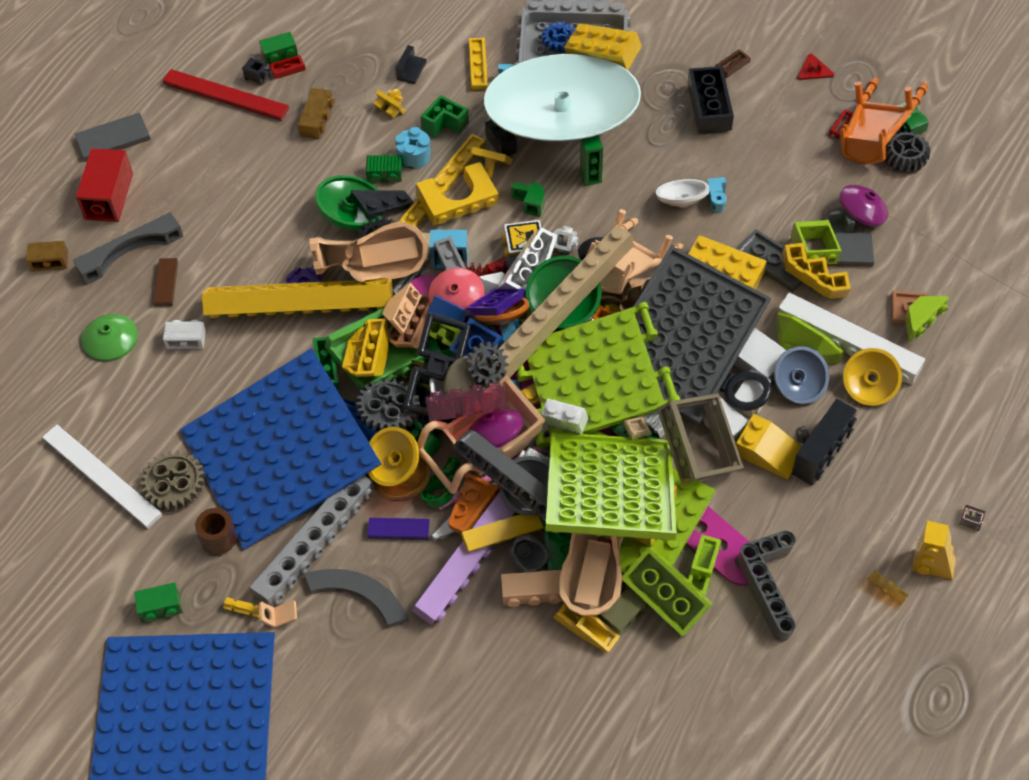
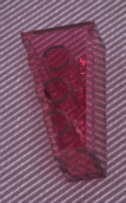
(467, 402)

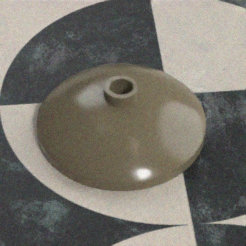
(460, 378)

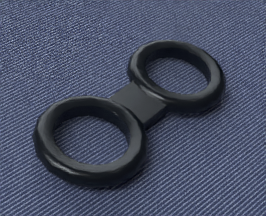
(732, 380)

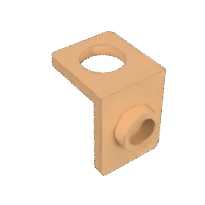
(278, 615)

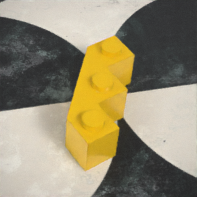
(815, 272)

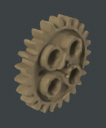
(172, 480)

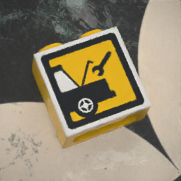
(517, 235)

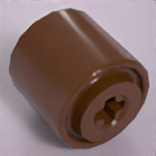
(216, 531)

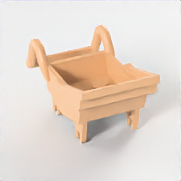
(454, 430)

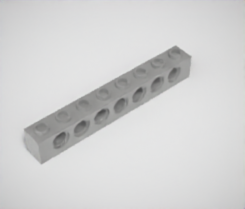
(301, 542)

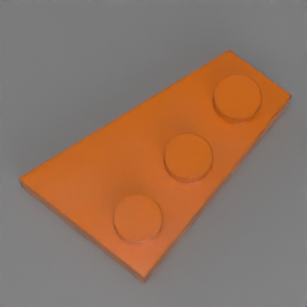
(472, 503)

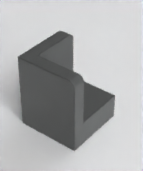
(841, 222)

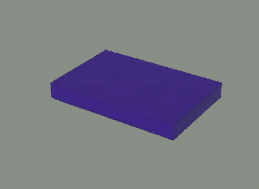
(495, 302)

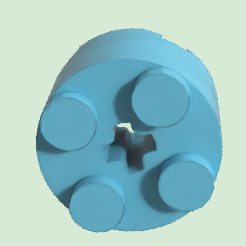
(413, 147)

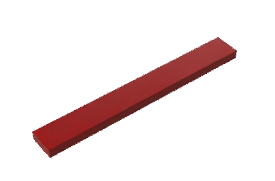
(226, 94)

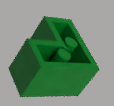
(444, 113)

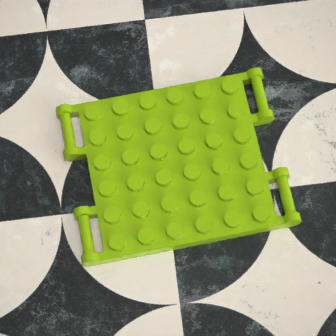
(600, 369)

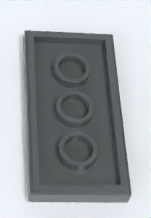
(113, 135)
(771, 251)

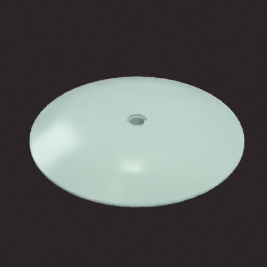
(562, 97)

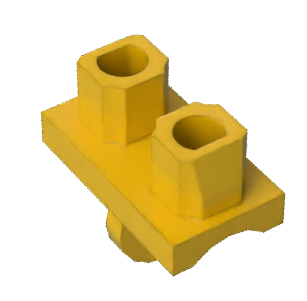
(392, 101)

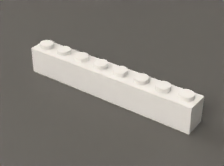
(850, 336)

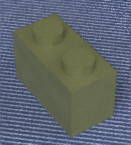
(624, 611)

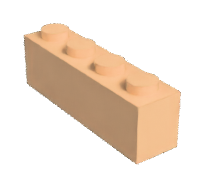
(532, 587)

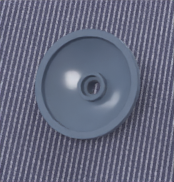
(811, 372)

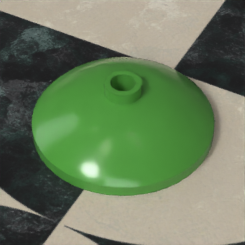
(109, 344)

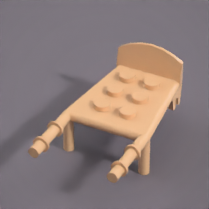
(635, 261)

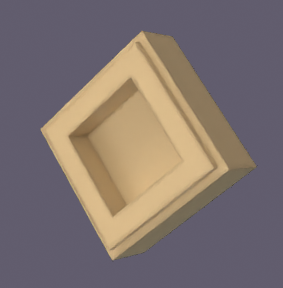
(637, 428)

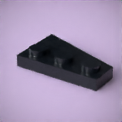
(381, 202)

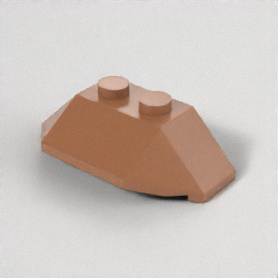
(413, 332)

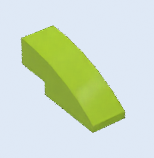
(704, 562)

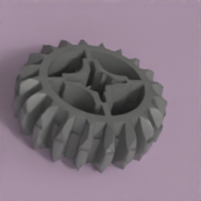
(907, 151)

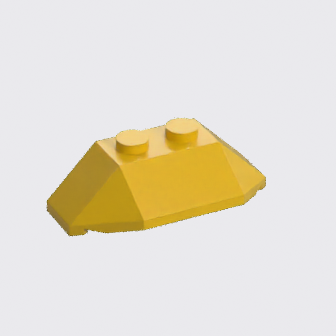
(367, 349)

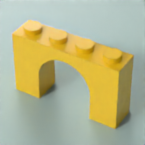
(441, 209)

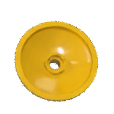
(884, 368)
(388, 445)

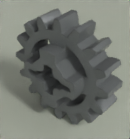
(484, 355)

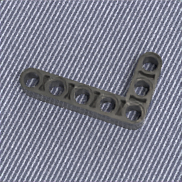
(766, 581)

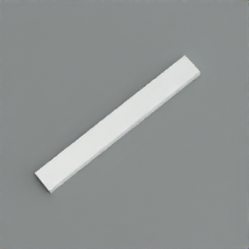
(102, 476)

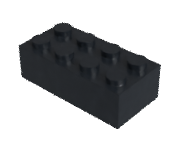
(710, 99)
(824, 442)

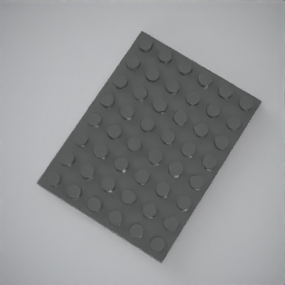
(699, 323)

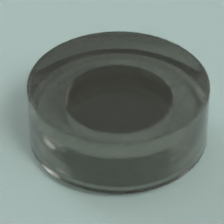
(802, 435)

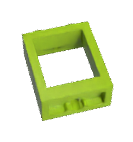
(821, 229)

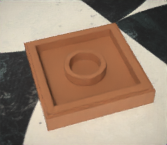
(900, 303)

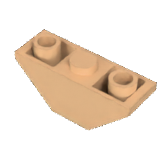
(401, 307)

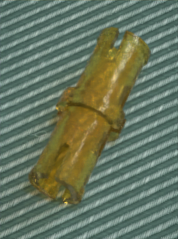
(887, 587)

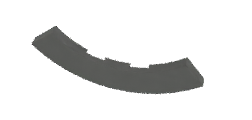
(362, 586)

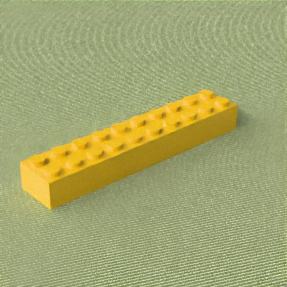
(296, 297)

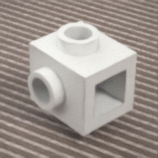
(561, 244)

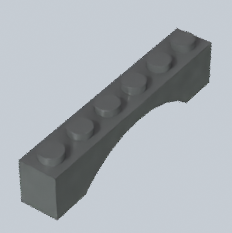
(96, 262)

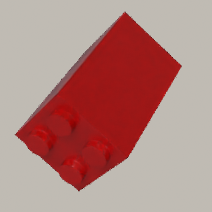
(104, 185)

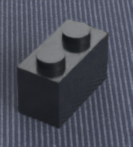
(501, 140)

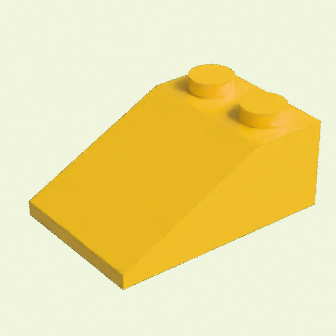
(768, 447)

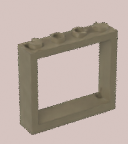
(680, 445)

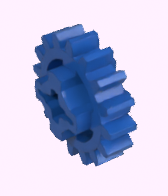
(558, 34)

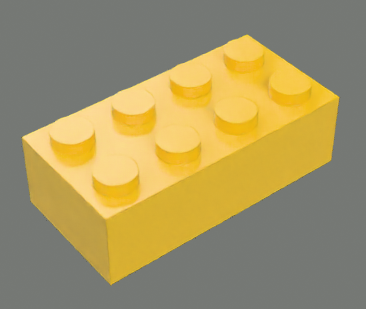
(605, 43)
(730, 261)

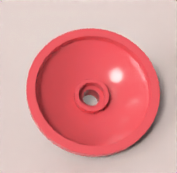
(468, 283)

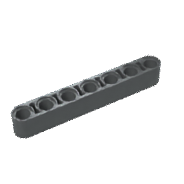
(504, 471)

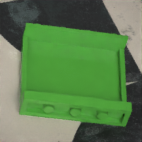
(397, 361)

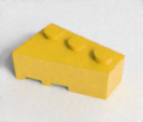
(934, 552)

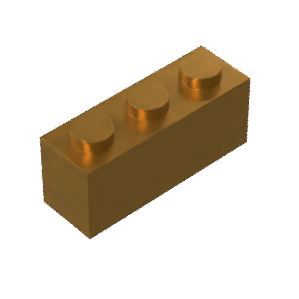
(316, 113)

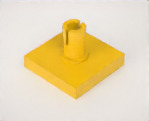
(491, 158)

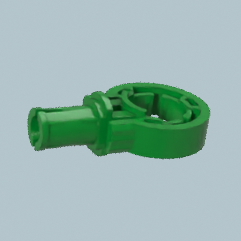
(435, 483)

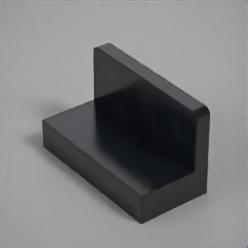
(409, 66)

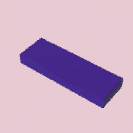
(398, 528)

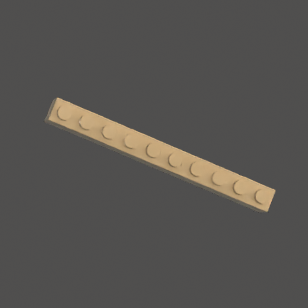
(565, 298)

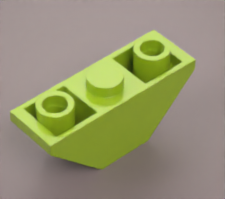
(924, 314)

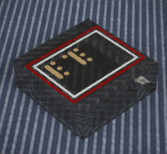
(972, 517)

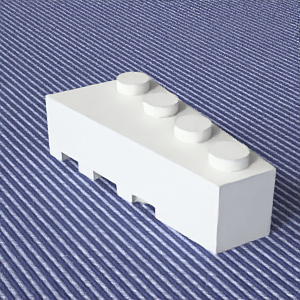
(535, 251)

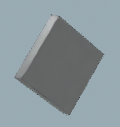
(856, 249)

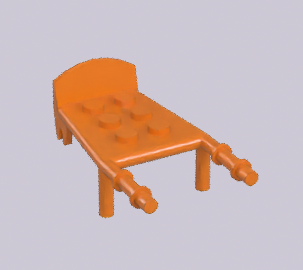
(875, 124)

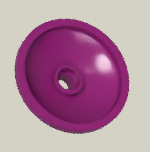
(863, 205)
(498, 426)

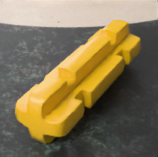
(241, 607)

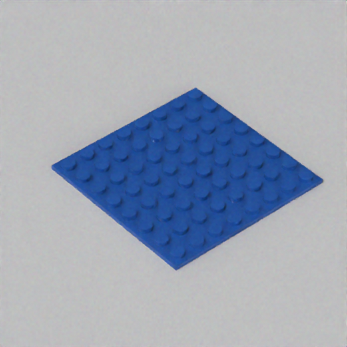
(279, 448)
(184, 707)

